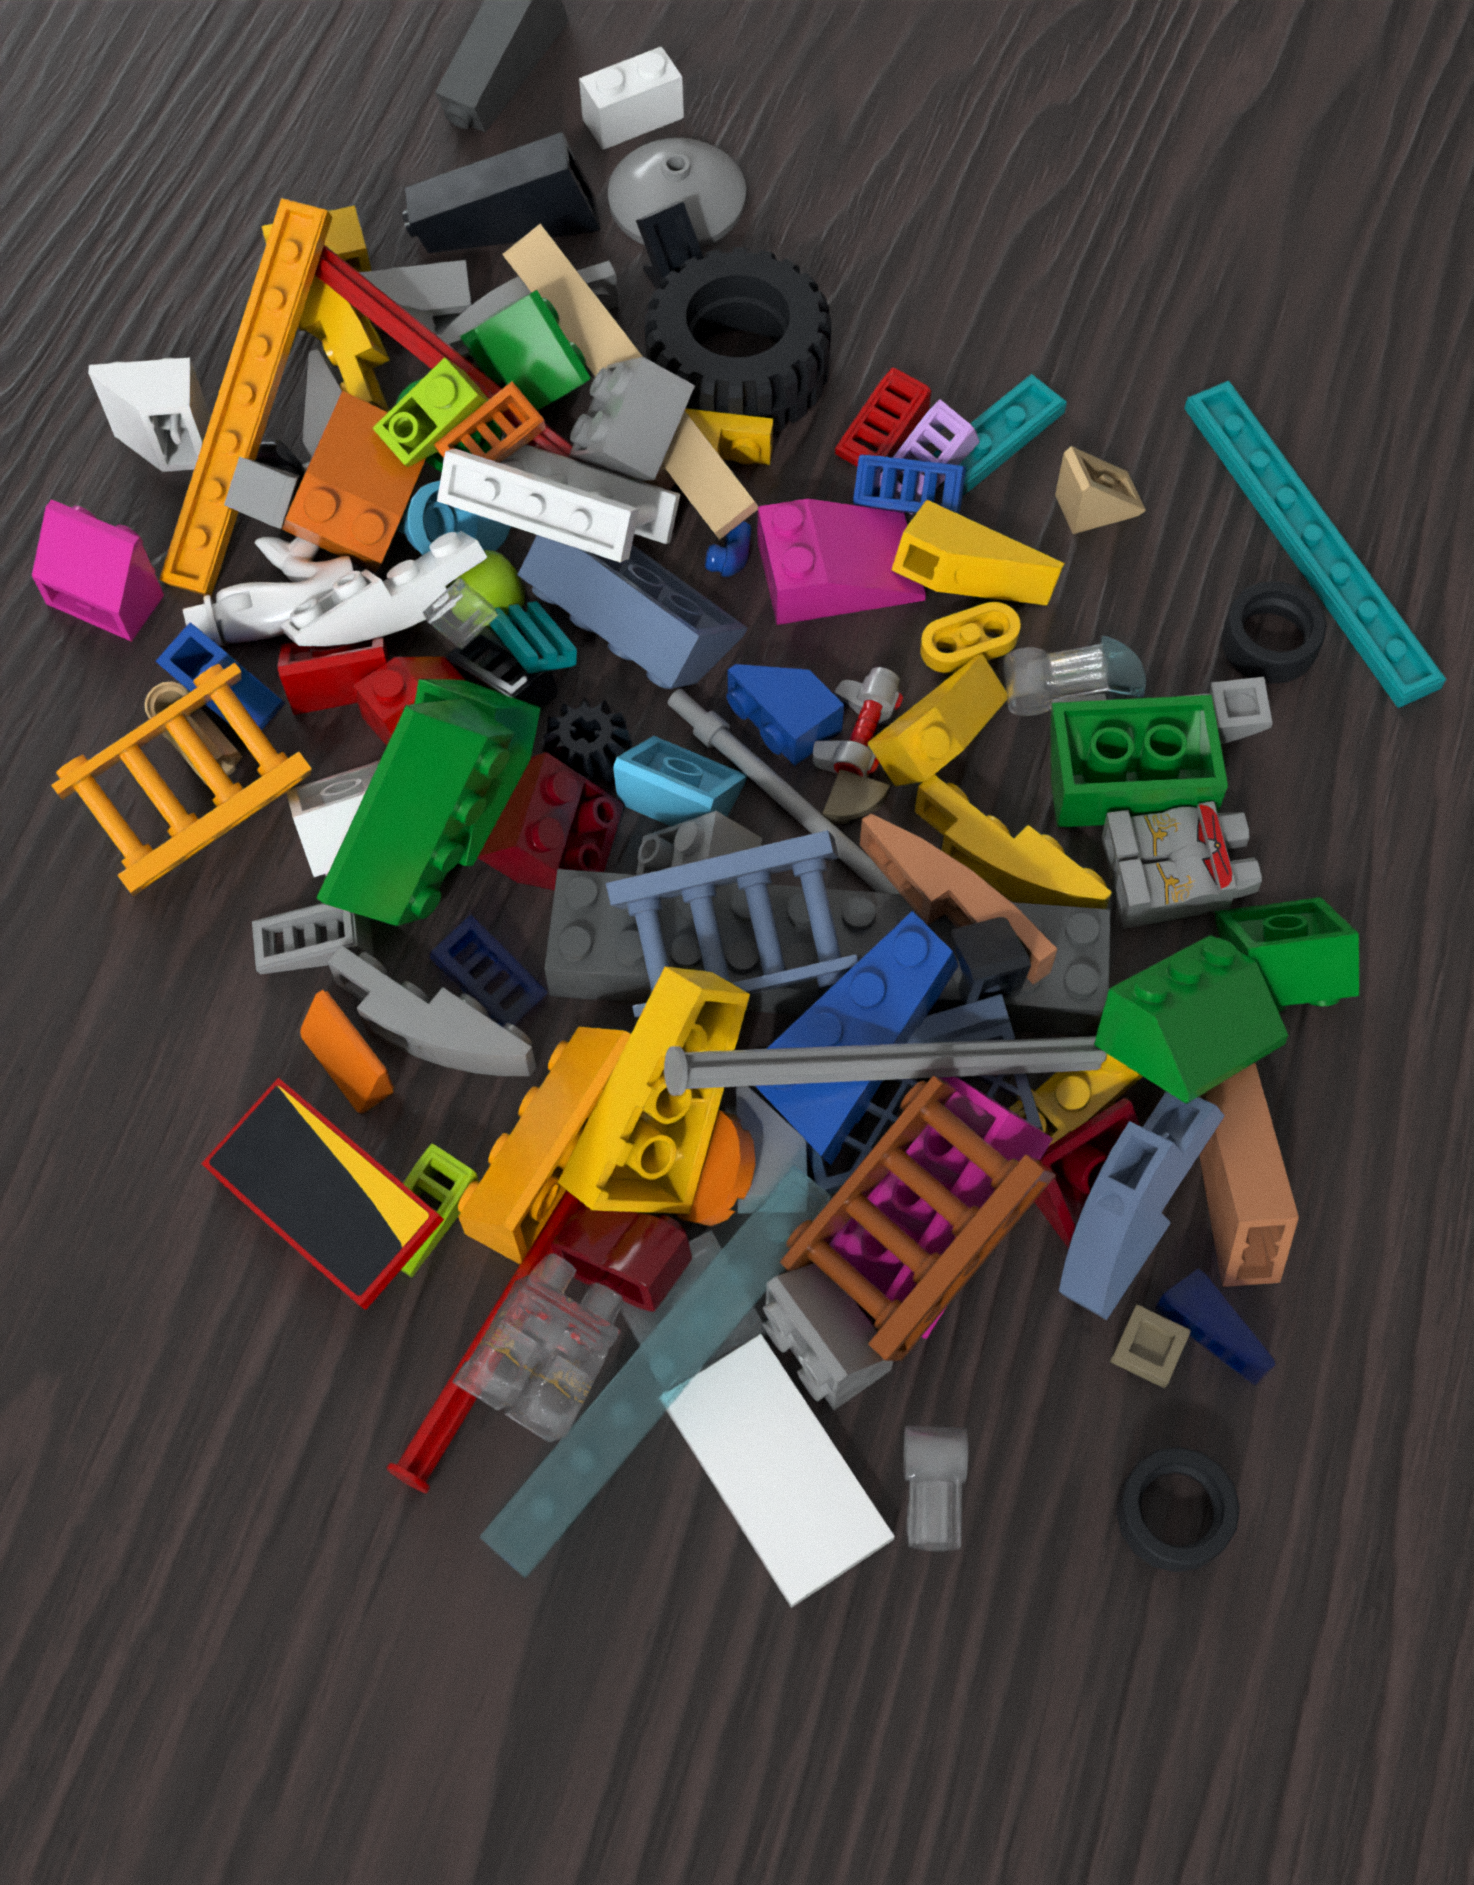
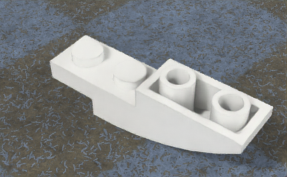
(369, 609)

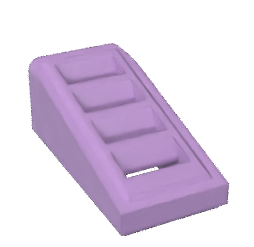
(929, 432)

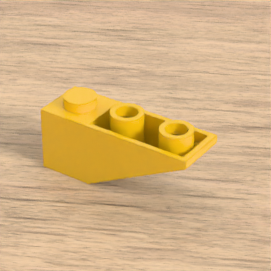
(972, 560)

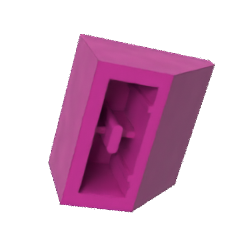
(95, 570)

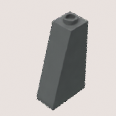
(497, 58)

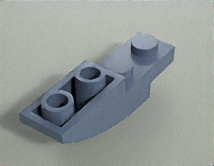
(1126, 1202)

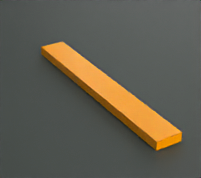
(246, 394)

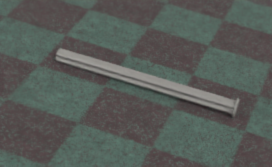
(877, 1062)

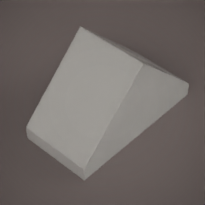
(262, 491)

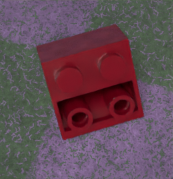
(551, 825)

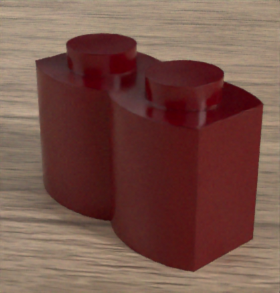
(625, 1252)

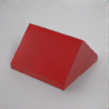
(325, 675)

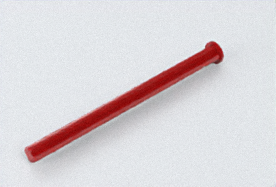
(416, 336)
(454, 1402)

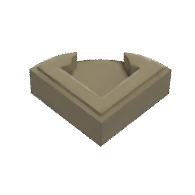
(854, 797)

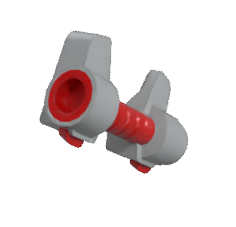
(875, 703)

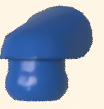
(734, 554)

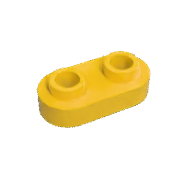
(966, 636)

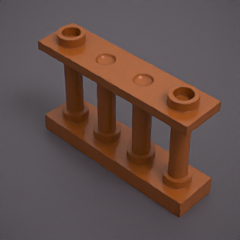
(936, 1275)

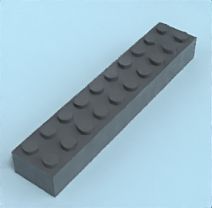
(600, 956)

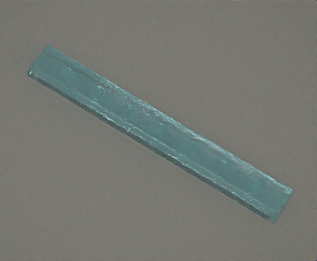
(653, 1377)

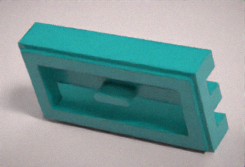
(541, 634)

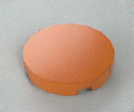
(725, 1172)

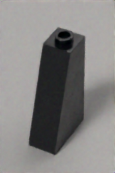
(503, 199)

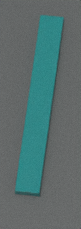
(1315, 545)

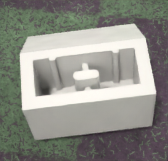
(155, 409)

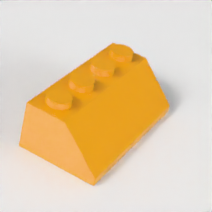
(521, 1183)

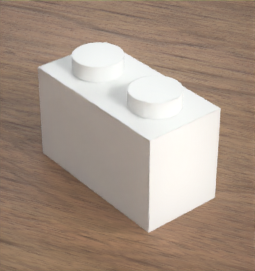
(631, 98)

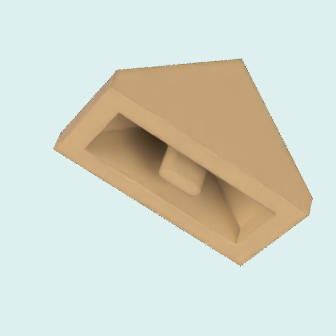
(1095, 492)

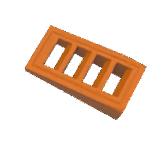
(507, 398)

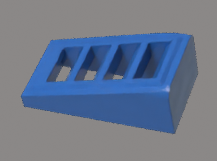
(869, 477)

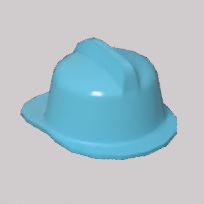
(428, 519)

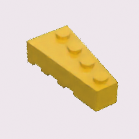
(641, 1141)

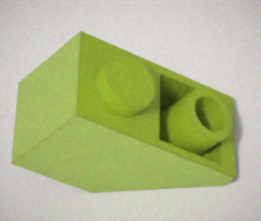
(429, 412)

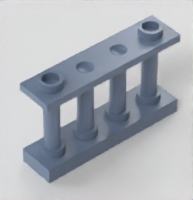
(752, 873)

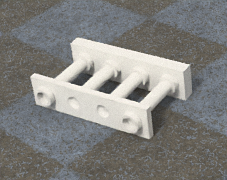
(559, 499)

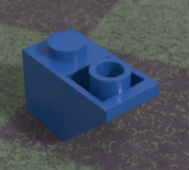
(195, 652)
(786, 707)

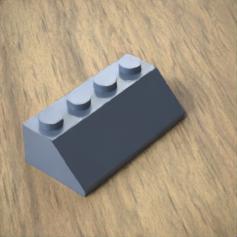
(635, 608)

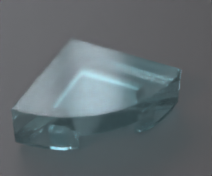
(1124, 667)

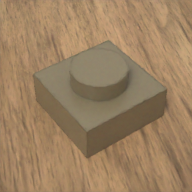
(1150, 1346)

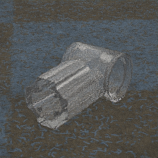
(1038, 677)
(936, 1468)

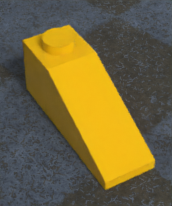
(939, 724)

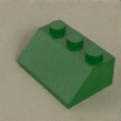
(1134, 757)
(1192, 1019)

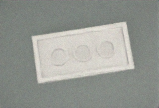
(778, 1471)

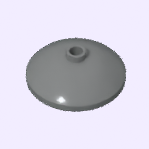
(678, 172)

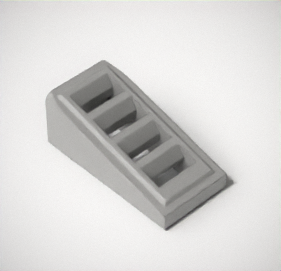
(315, 953)

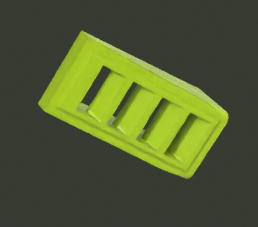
(421, 1179)

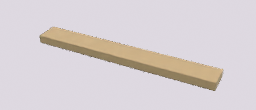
(590, 326)

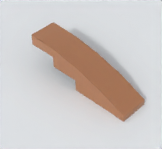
(941, 885)

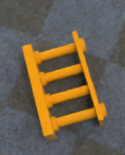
(187, 831)

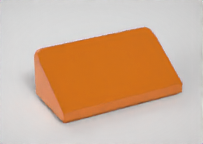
(345, 1054)

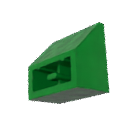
(528, 349)

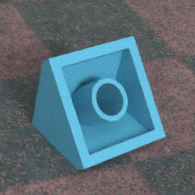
(674, 782)

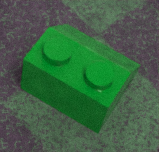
(1299, 947)

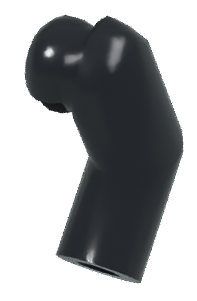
(278, 455)

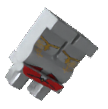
(1177, 863)

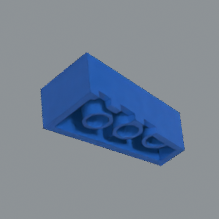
(870, 1005)

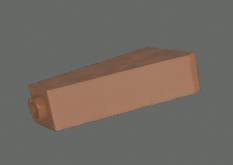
(1247, 1185)

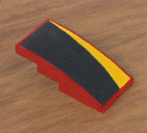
(322, 1193)

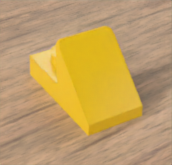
(736, 436)

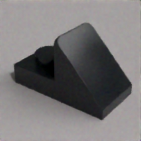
(668, 241)
(990, 960)

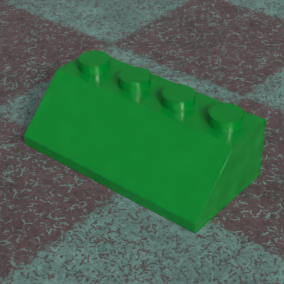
(417, 812)

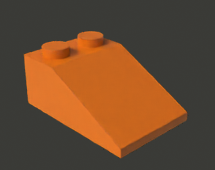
(352, 487)

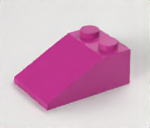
(831, 559)

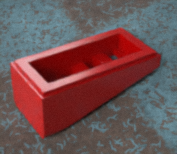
(900, 396)

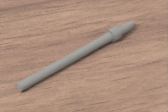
(714, 732)

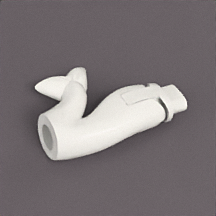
(259, 608)

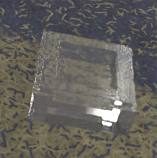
(460, 613)

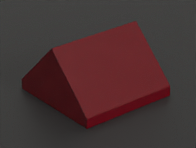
(1077, 1162)

